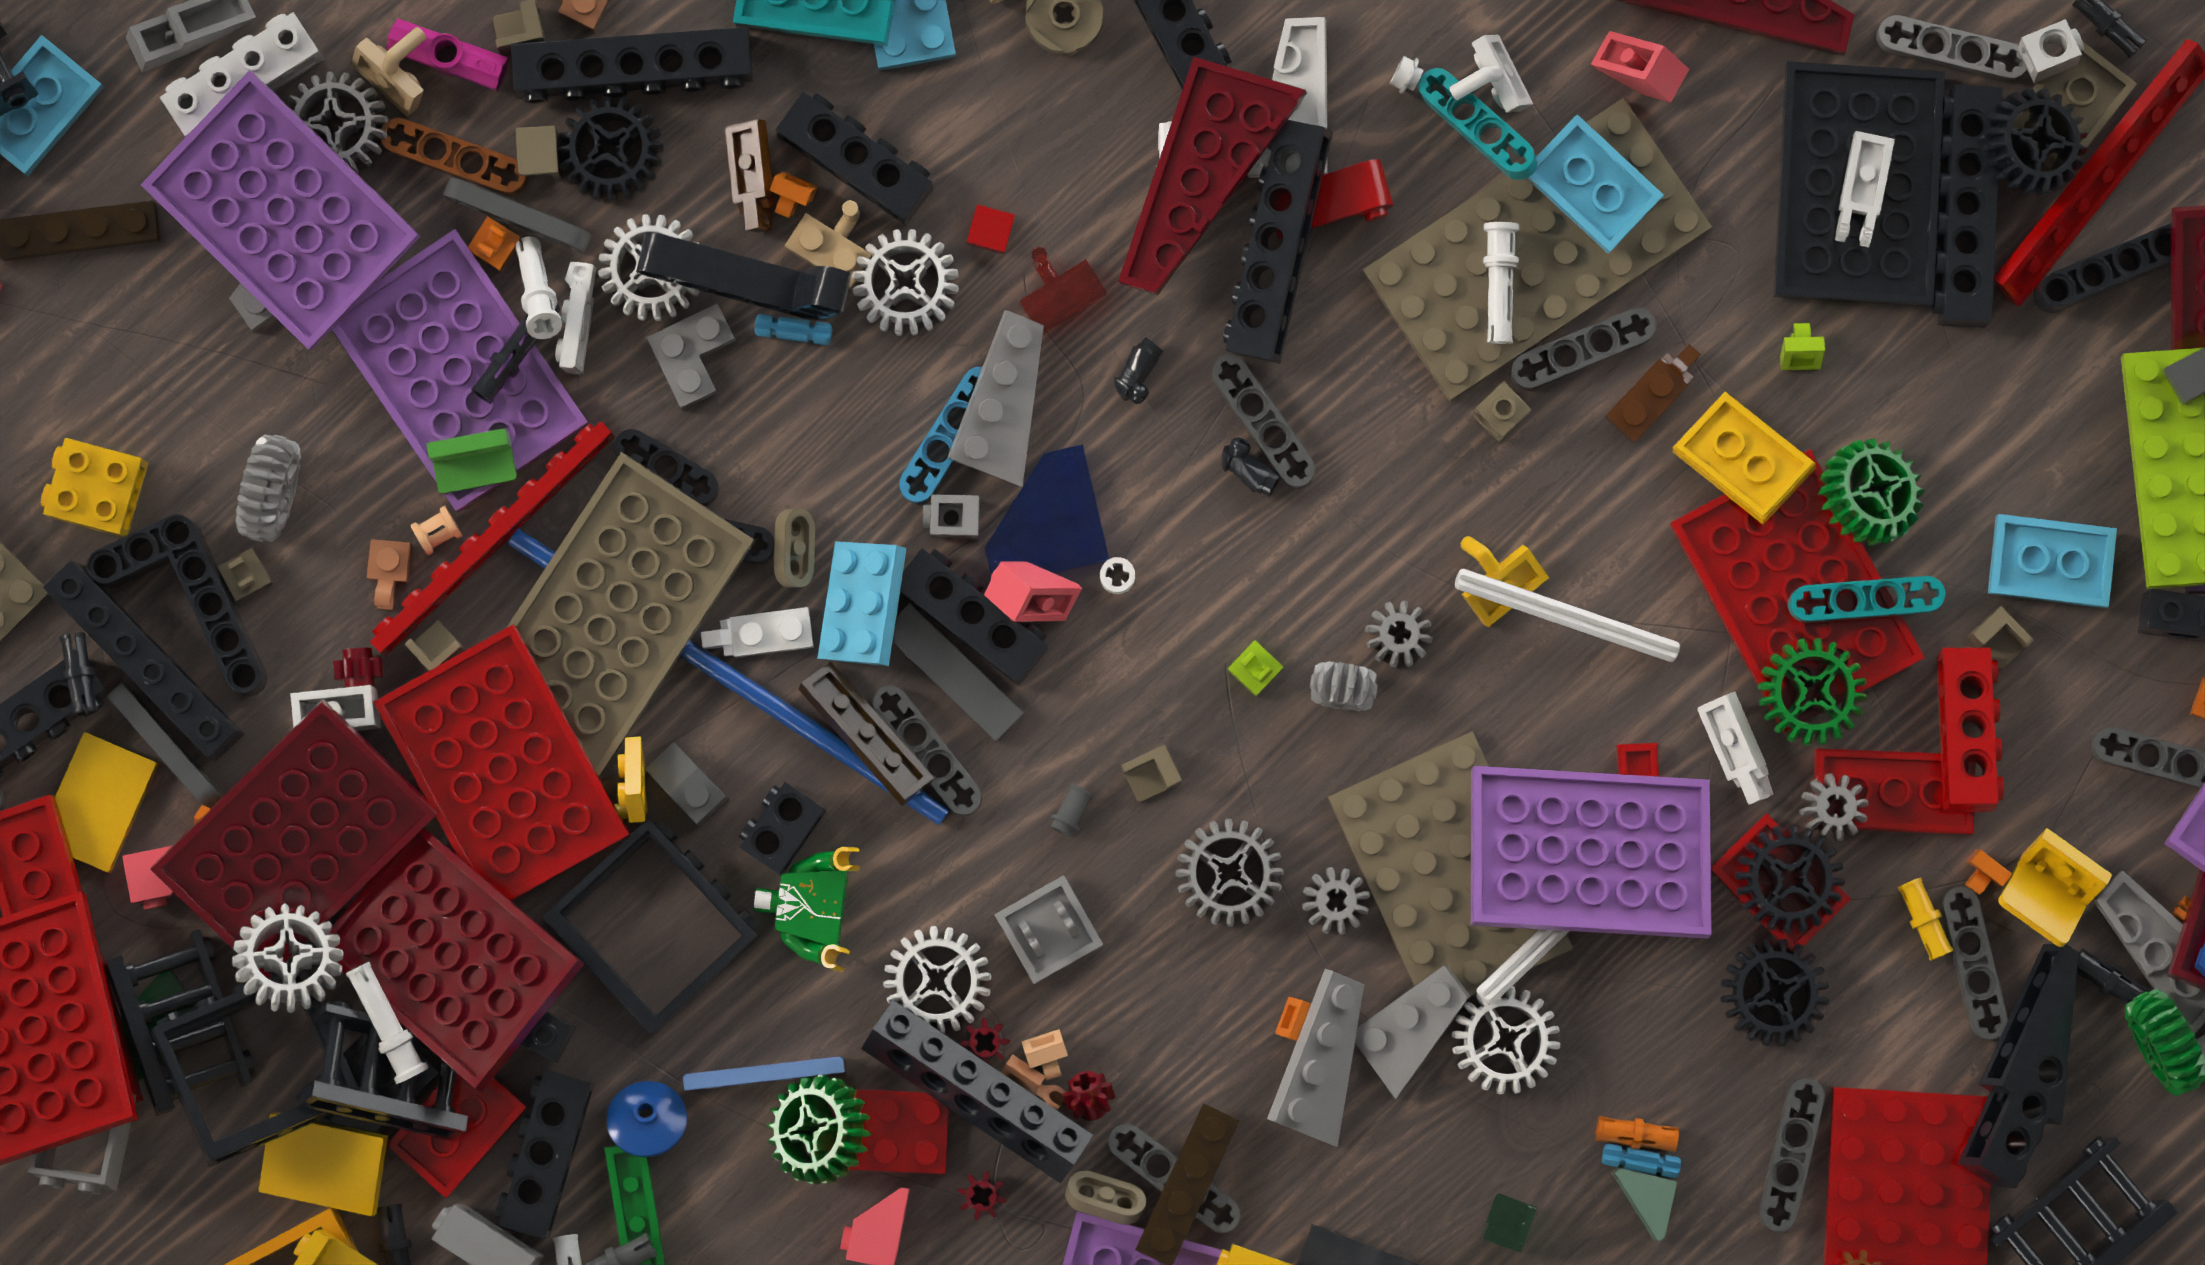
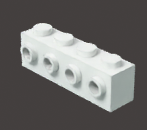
(273, 55)

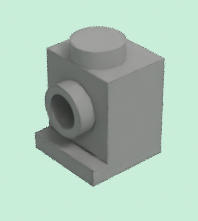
(964, 505)

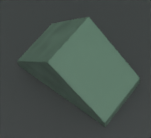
(1649, 1197)

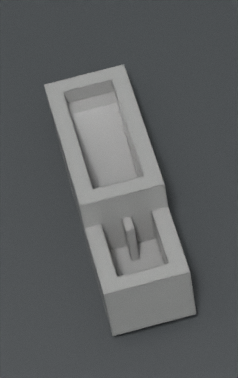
(186, 29)

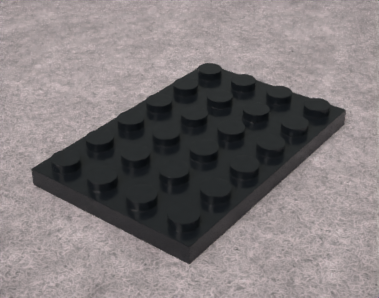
(1818, 125)

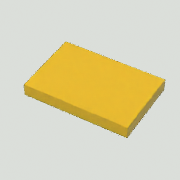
(1744, 457)
(102, 799)
(326, 1167)

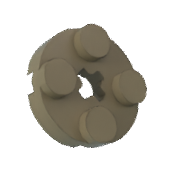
(1064, 37)

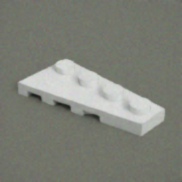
(1302, 64)

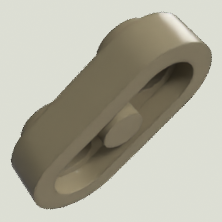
(794, 548)
(1105, 1197)

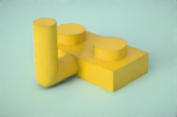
(1517, 569)
(632, 793)

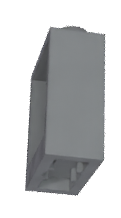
(42, 1163)
(479, 1239)

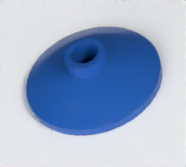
(646, 1135)

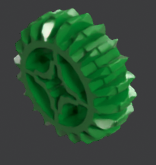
(1870, 513)
(1827, 705)
(2166, 1042)
(831, 1146)

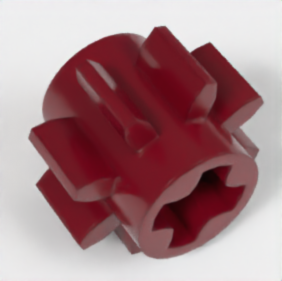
(358, 667)
(973, 1043)
(1089, 1095)
(993, 1198)

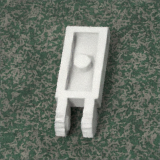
(1864, 184)

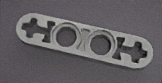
(1951, 54)

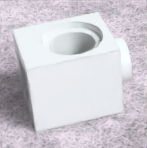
(2042, 65)

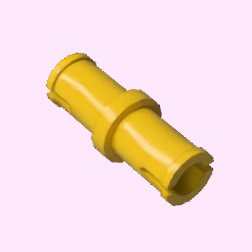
(1925, 919)

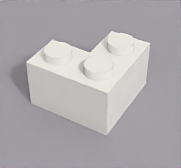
(351, 703)

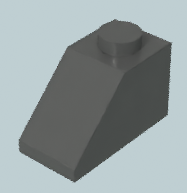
(687, 784)

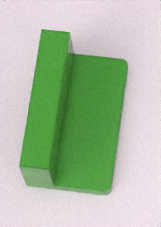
(473, 461)

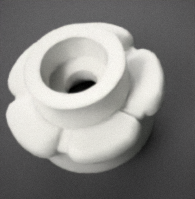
(1406, 74)

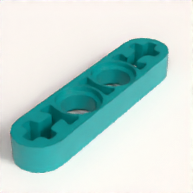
(1480, 121)
(1865, 593)

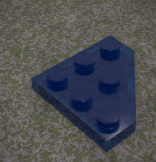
(1052, 518)

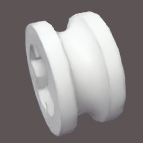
(1127, 569)

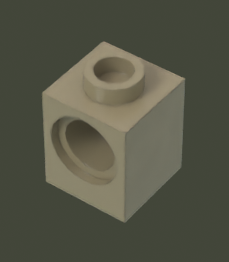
(1501, 412)

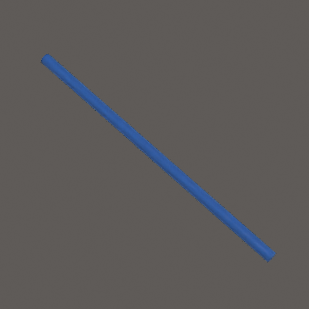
(759, 697)

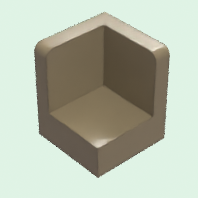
(519, 27)
(538, 151)
(2002, 635)
(435, 646)
(1151, 773)

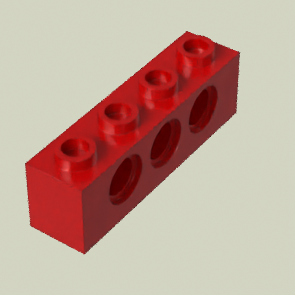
(1960, 789)

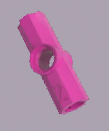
(469, 64)

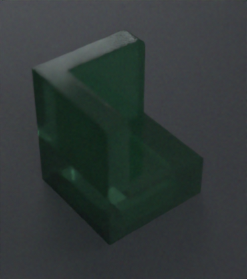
(1508, 1222)

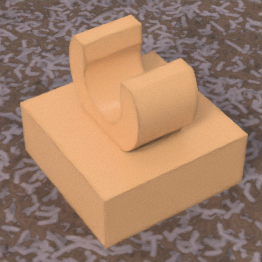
(1045, 1051)

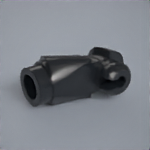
(1138, 366)
(1248, 468)

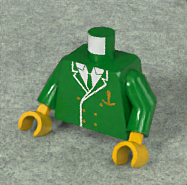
(811, 905)

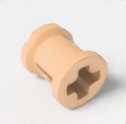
(429, 542)

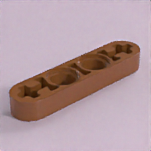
(452, 160)

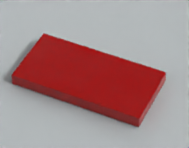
(1900, 789)

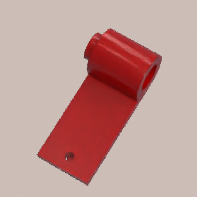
(1347, 193)

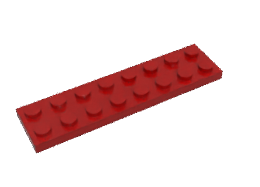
(39, 869)

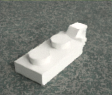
(577, 316)
(762, 633)
(1736, 746)

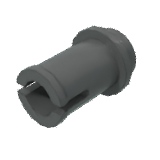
(1071, 810)

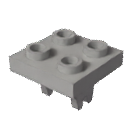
(1048, 929)

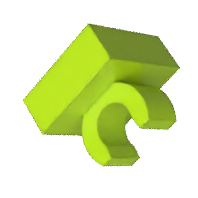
(1802, 350)
(1255, 668)

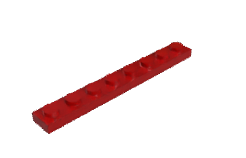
(2102, 173)
(479, 549)

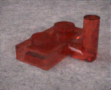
(1061, 294)

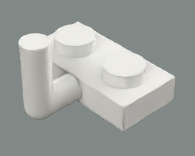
(1498, 69)

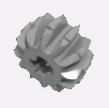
(1410, 627)
(1343, 686)
(1847, 810)
(1322, 899)

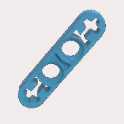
(941, 432)

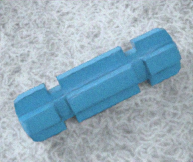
(793, 329)
(1641, 1160)

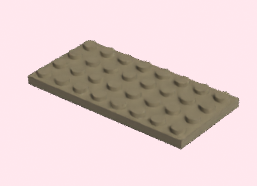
(1441, 286)
(625, 600)

